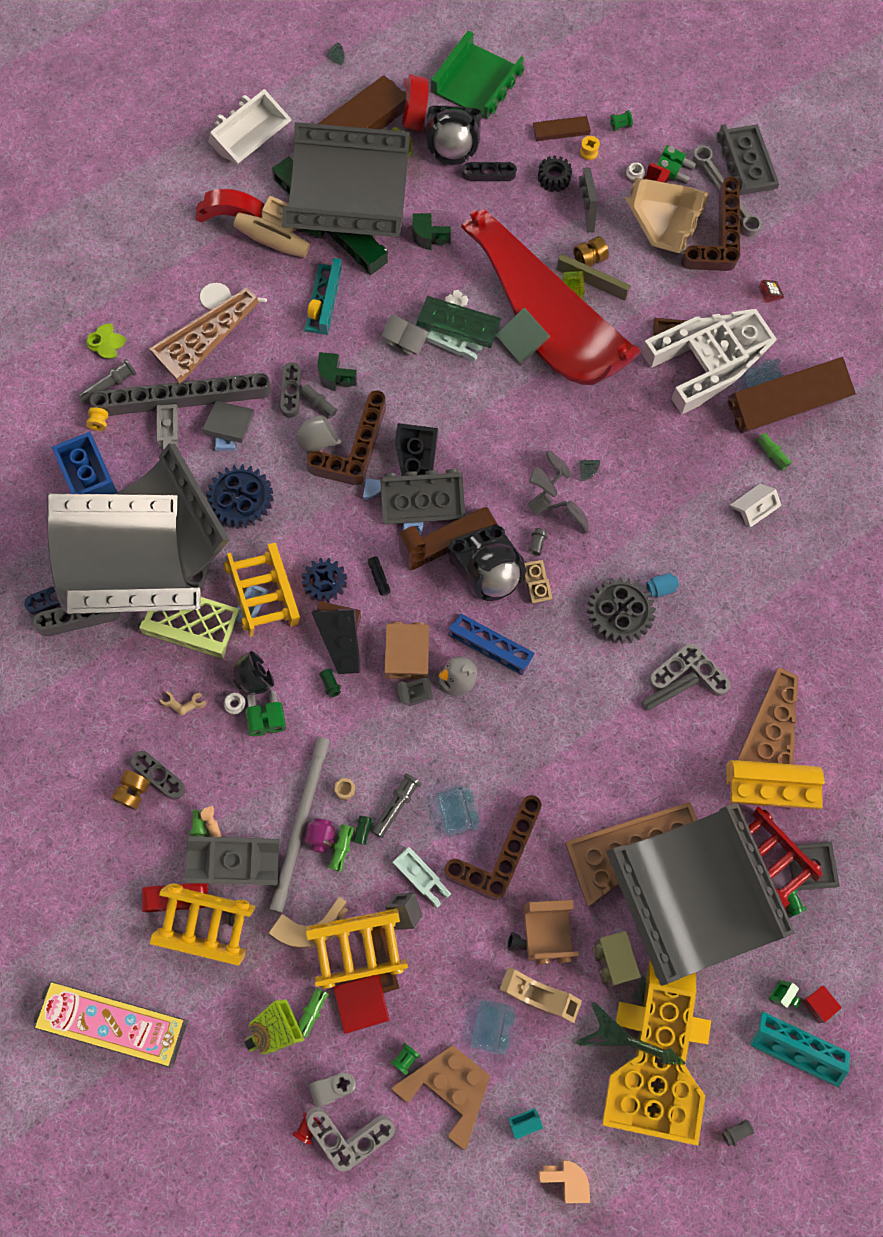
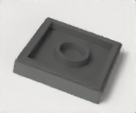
(228, 421)
(824, 856)

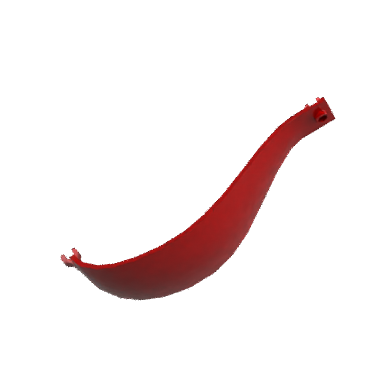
(580, 340)

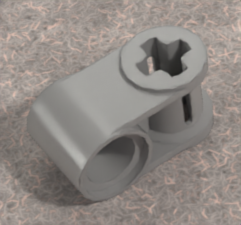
(328, 1090)

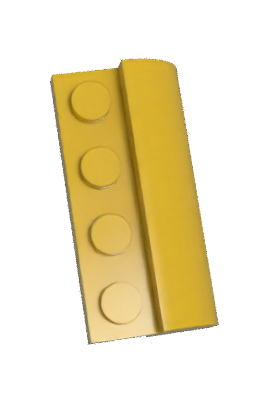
(775, 784)

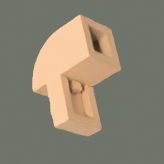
(573, 1180)

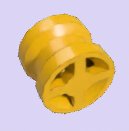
(586, 151)
(97, 419)

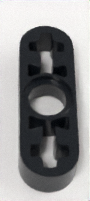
(495, 166)

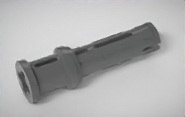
(114, 377)
(401, 796)

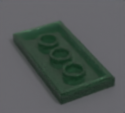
(458, 322)

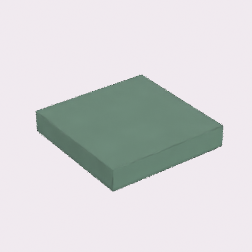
(522, 335)

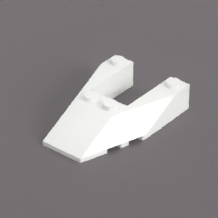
(721, 344)

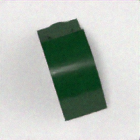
(426, 234)
(331, 374)

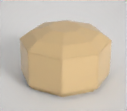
(344, 789)

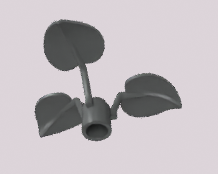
(543, 500)

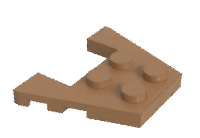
(457, 1082)

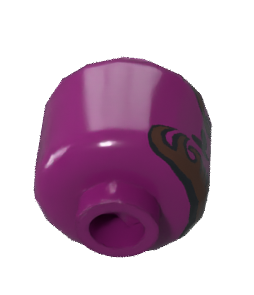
(320, 835)

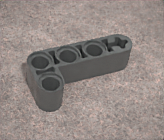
(55, 617)

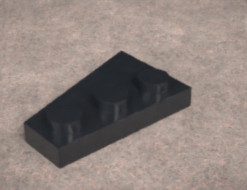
(340, 636)

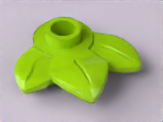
(108, 341)

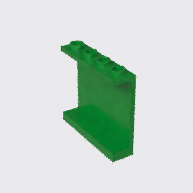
(475, 77)

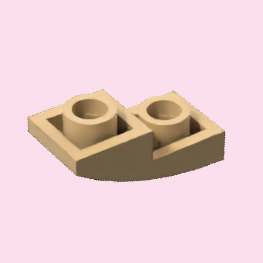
(537, 582)

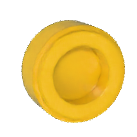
(314, 309)

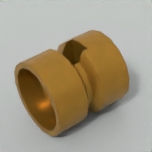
(592, 252)
(133, 782)

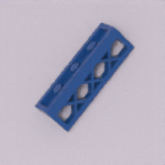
(489, 648)

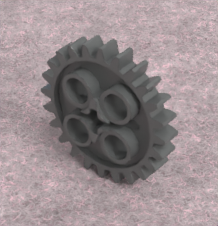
(606, 597)

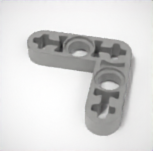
(693, 664)
(349, 1146)

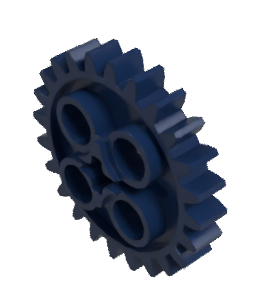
(246, 481)

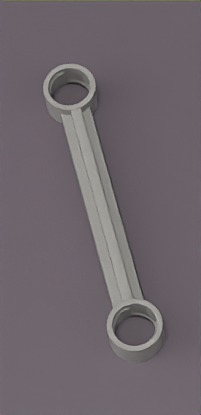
(718, 179)

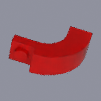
(416, 102)
(227, 203)

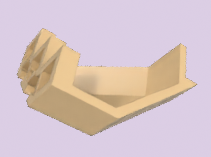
(667, 212)

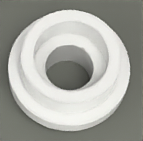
(635, 167)
(234, 697)

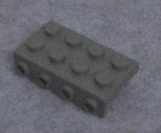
(747, 158)
(422, 497)

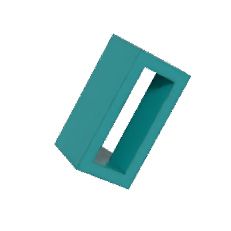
(525, 1123)

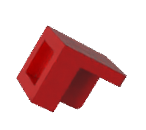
(657, 173)
(821, 1004)

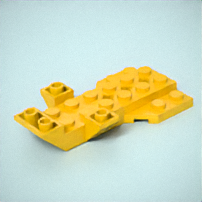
(667, 1023)

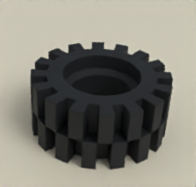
(554, 165)

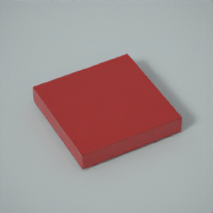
(361, 1004)

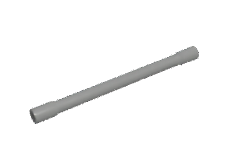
(281, 892)

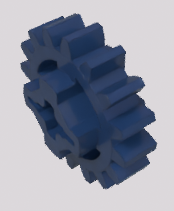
(322, 571)

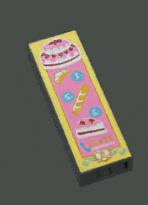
(110, 1024)

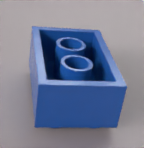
(84, 466)

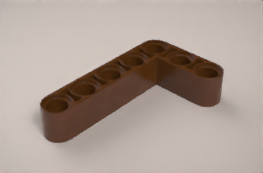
(726, 232)
(360, 446)
(422, 550)
(505, 856)

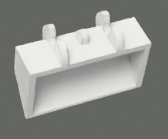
(247, 127)

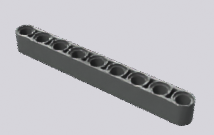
(190, 388)

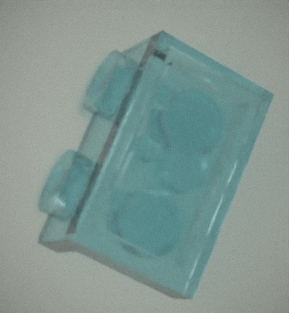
(766, 372)
(458, 811)
(493, 1027)

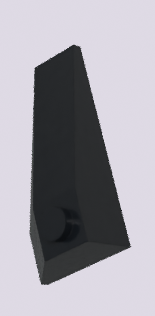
(416, 448)

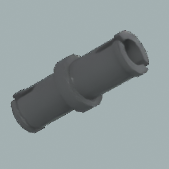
(318, 401)

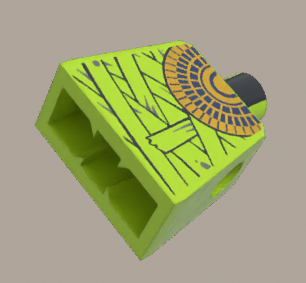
(274, 1029)

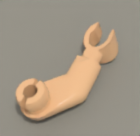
(212, 826)

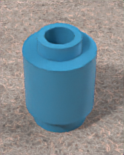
(662, 585)

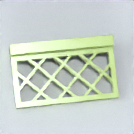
(188, 639)

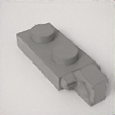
(167, 425)

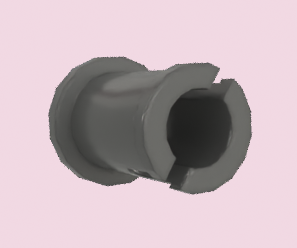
(537, 542)
(737, 1132)

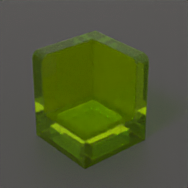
(575, 282)

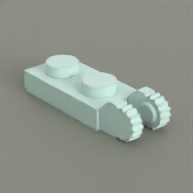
(454, 345)
(420, 875)

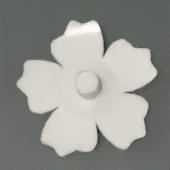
(456, 298)

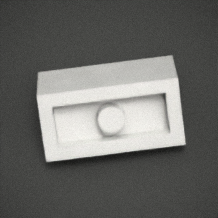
(757, 504)

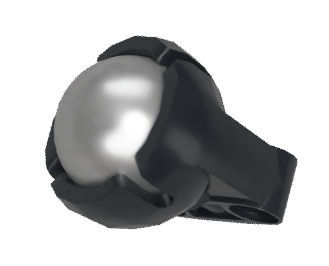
(453, 133)
(488, 562)

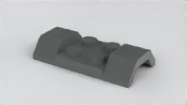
(232, 860)

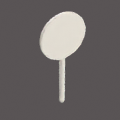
(217, 293)

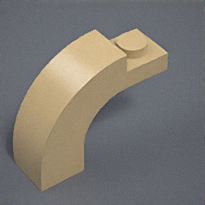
(295, 935)
(540, 996)

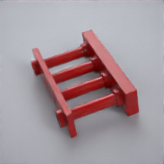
(811, 868)

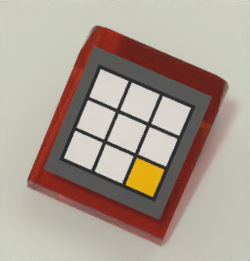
(770, 290)

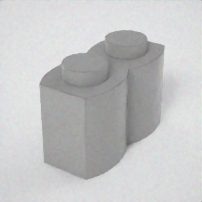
(405, 334)

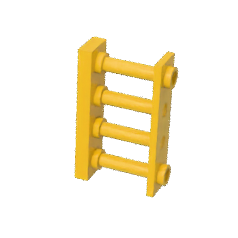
(282, 594)
(342, 929)
(187, 941)

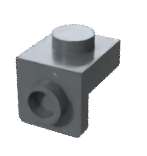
(415, 691)

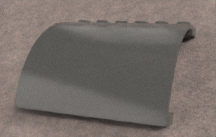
(347, 180)
(197, 527)
(116, 553)
(700, 894)

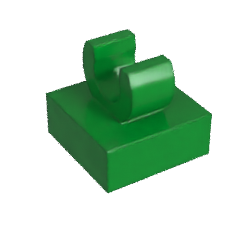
(785, 994)

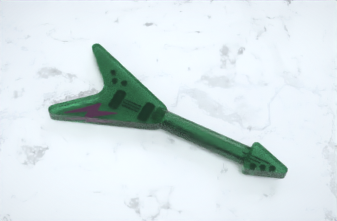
(612, 1034)

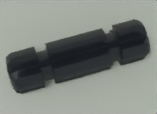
(379, 576)

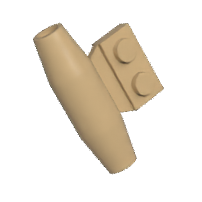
(269, 229)

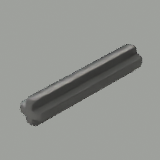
(669, 691)

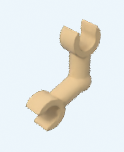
(183, 709)

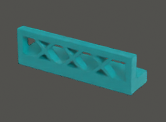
(327, 299)
(800, 1052)

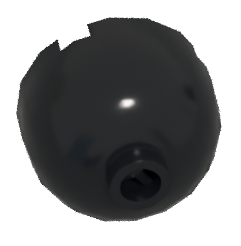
(251, 674)

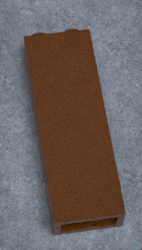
(371, 108)
(791, 395)

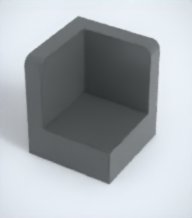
(408, 910)

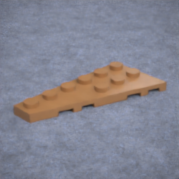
(194, 342)
(772, 731)
(590, 855)

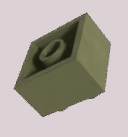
(616, 959)

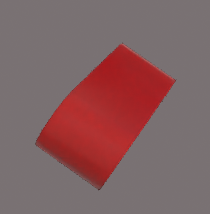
(155, 903)

